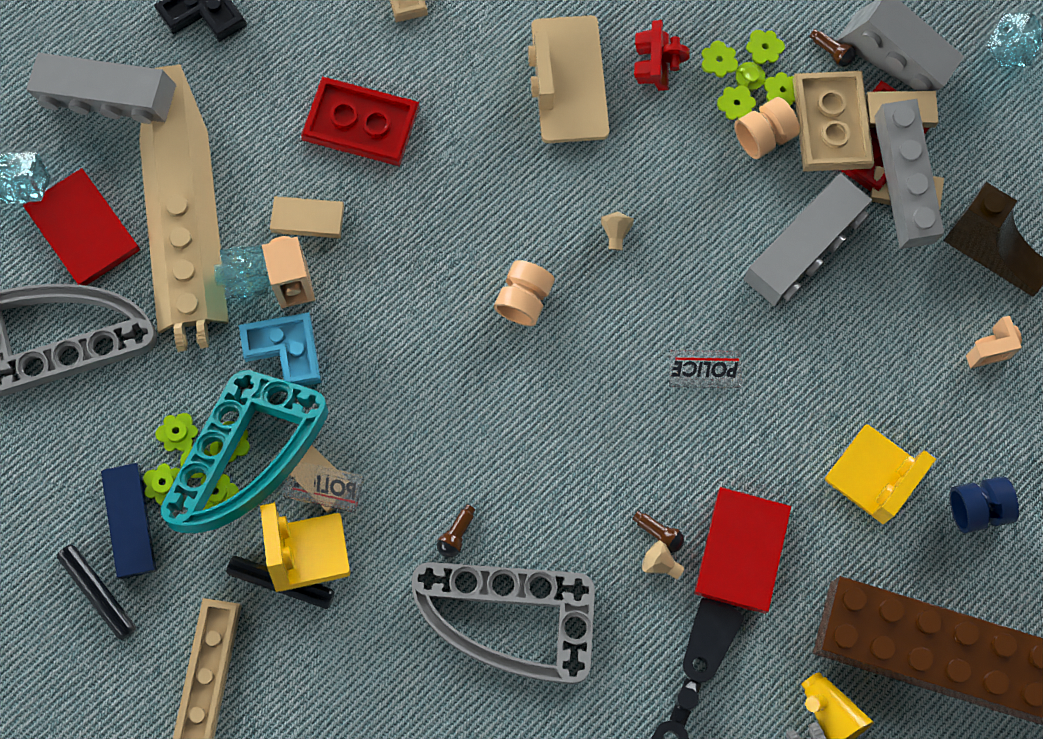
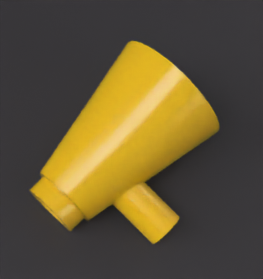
(833, 709)

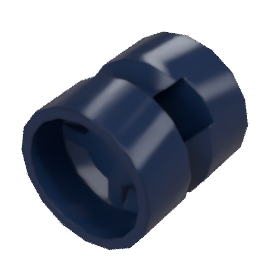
(989, 503)

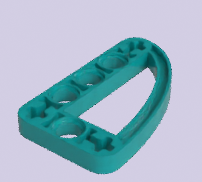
(255, 399)

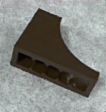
(991, 238)

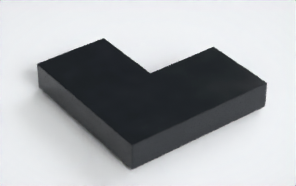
(219, 15)

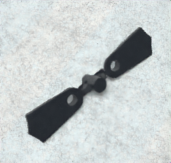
(709, 641)

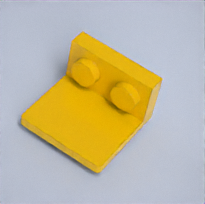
(878, 474)
(304, 549)

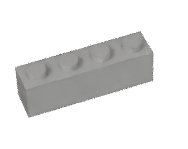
(101, 88)
(908, 174)
(807, 240)

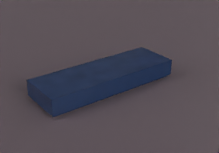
(128, 521)

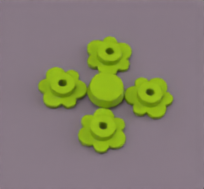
(749, 74)
(184, 443)

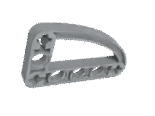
(84, 343)
(520, 595)

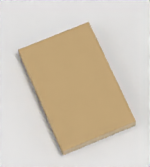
(833, 121)

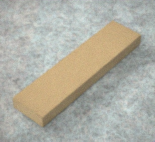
(207, 670)

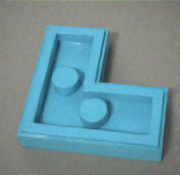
(284, 337)

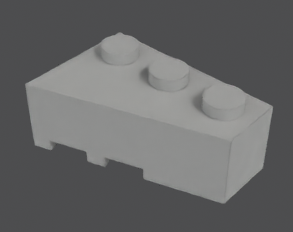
(901, 45)

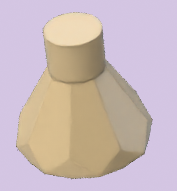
(616, 227)
(660, 561)

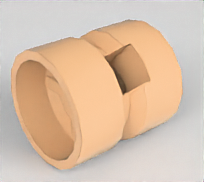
(763, 130)
(522, 296)

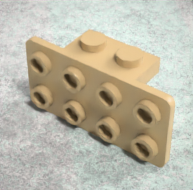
(569, 79)

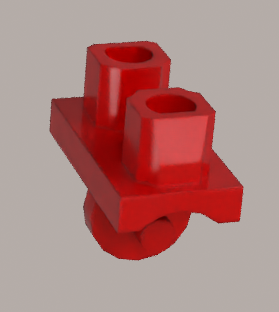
(662, 51)

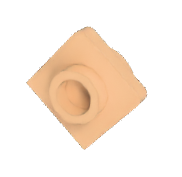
(997, 347)

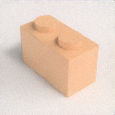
(288, 271)

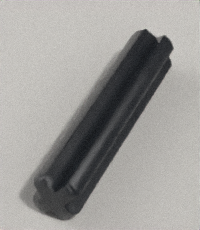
(259, 575)
(96, 592)

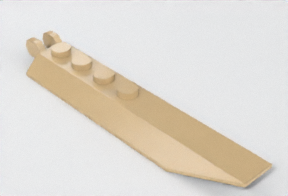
(182, 218)

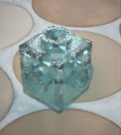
(1016, 39)
(22, 177)
(242, 272)

